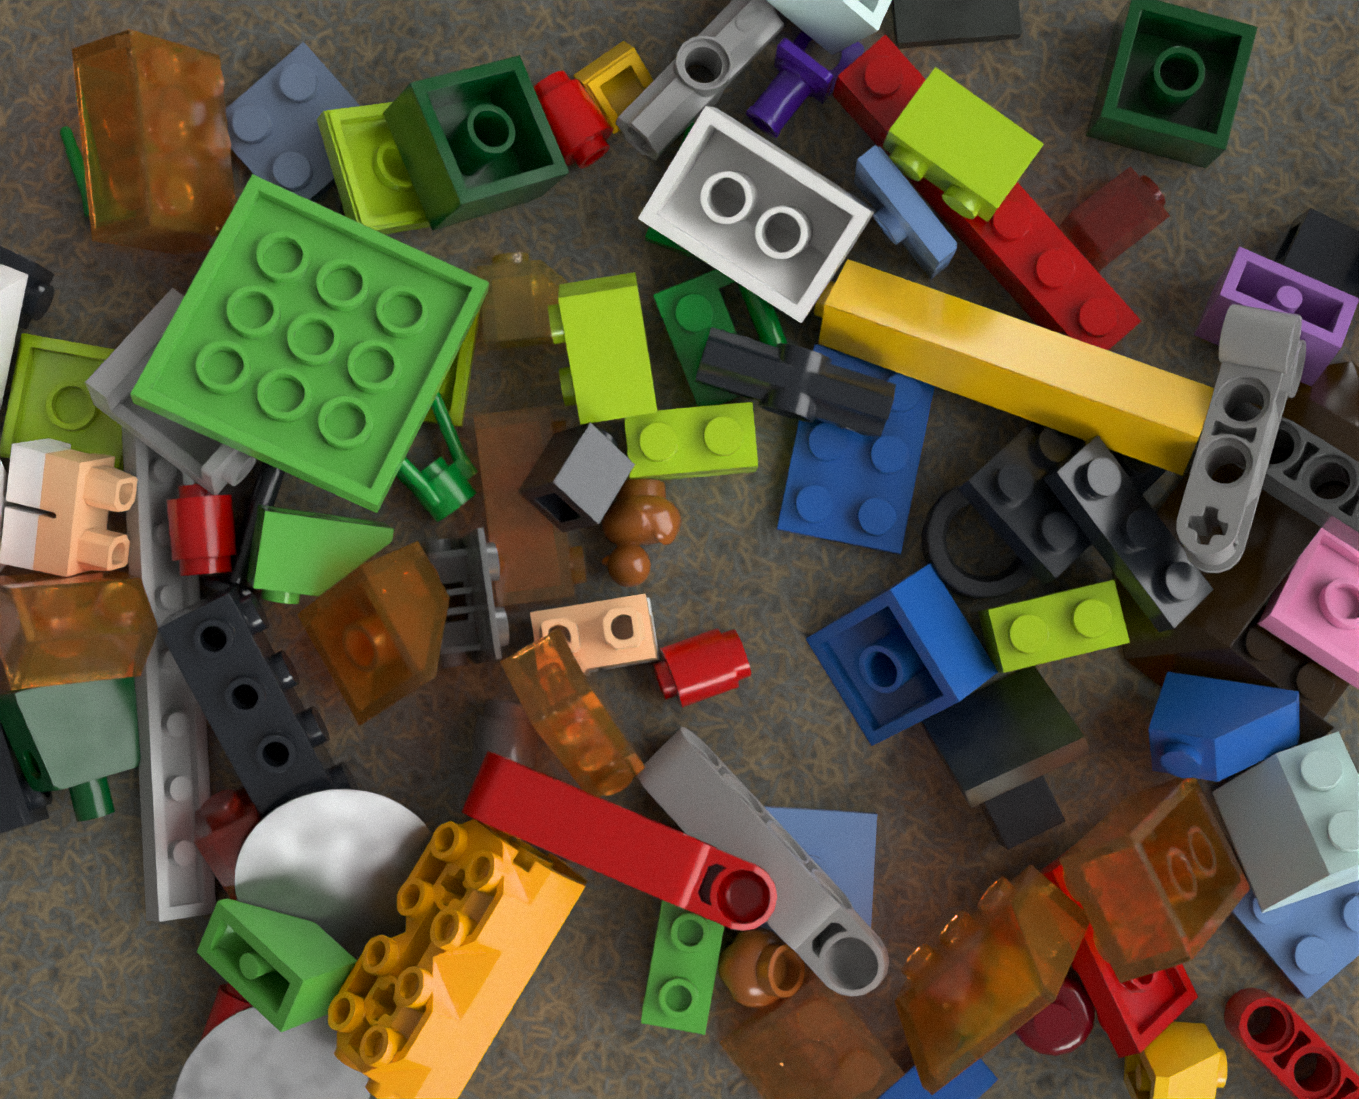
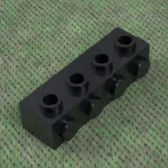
(252, 699)

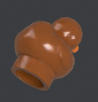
(635, 520)
(760, 968)

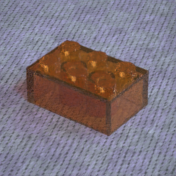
(153, 142)
(1155, 878)

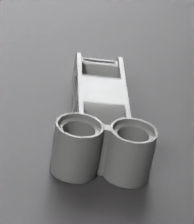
(1259, 366)

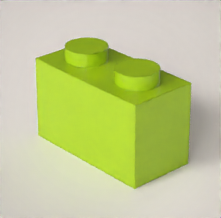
(960, 146)
(605, 348)
(692, 442)
(1054, 626)

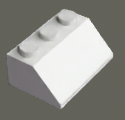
(756, 213)

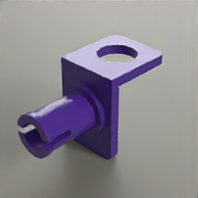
(797, 79)

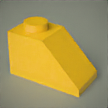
(1177, 1065)

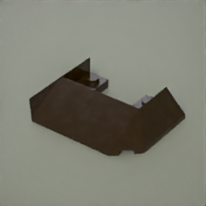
(1223, 630)

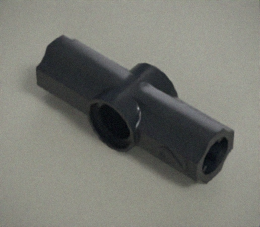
(795, 383)

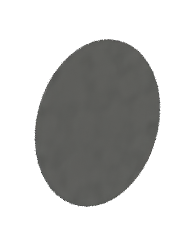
(334, 863)
(256, 1061)

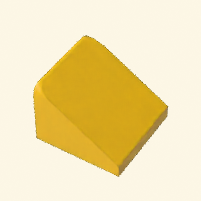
(615, 80)

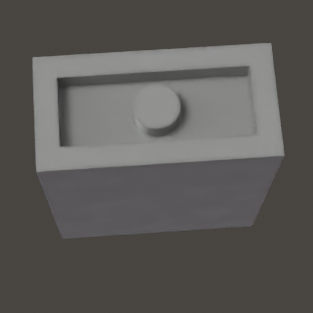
(193, 453)

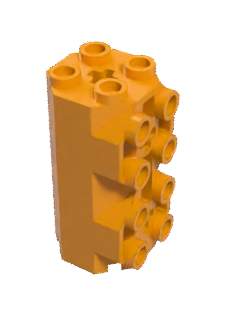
(437, 995)

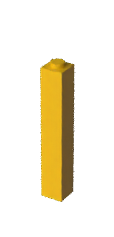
(1014, 365)

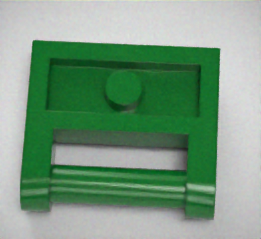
(697, 306)

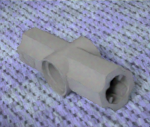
(677, 100)

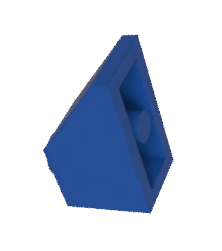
(1219, 726)

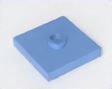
(903, 212)
(841, 846)

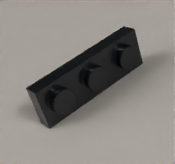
(1128, 534)

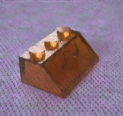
(987, 974)

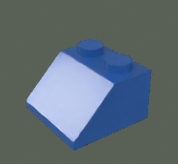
(902, 655)

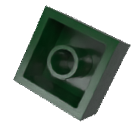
(1171, 81)
(475, 141)

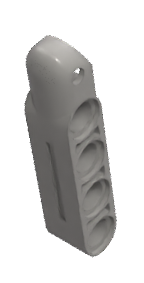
(809, 908)

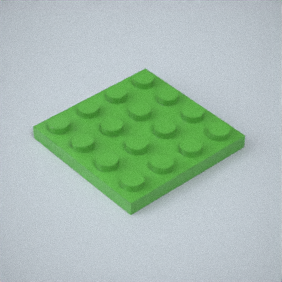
(311, 343)

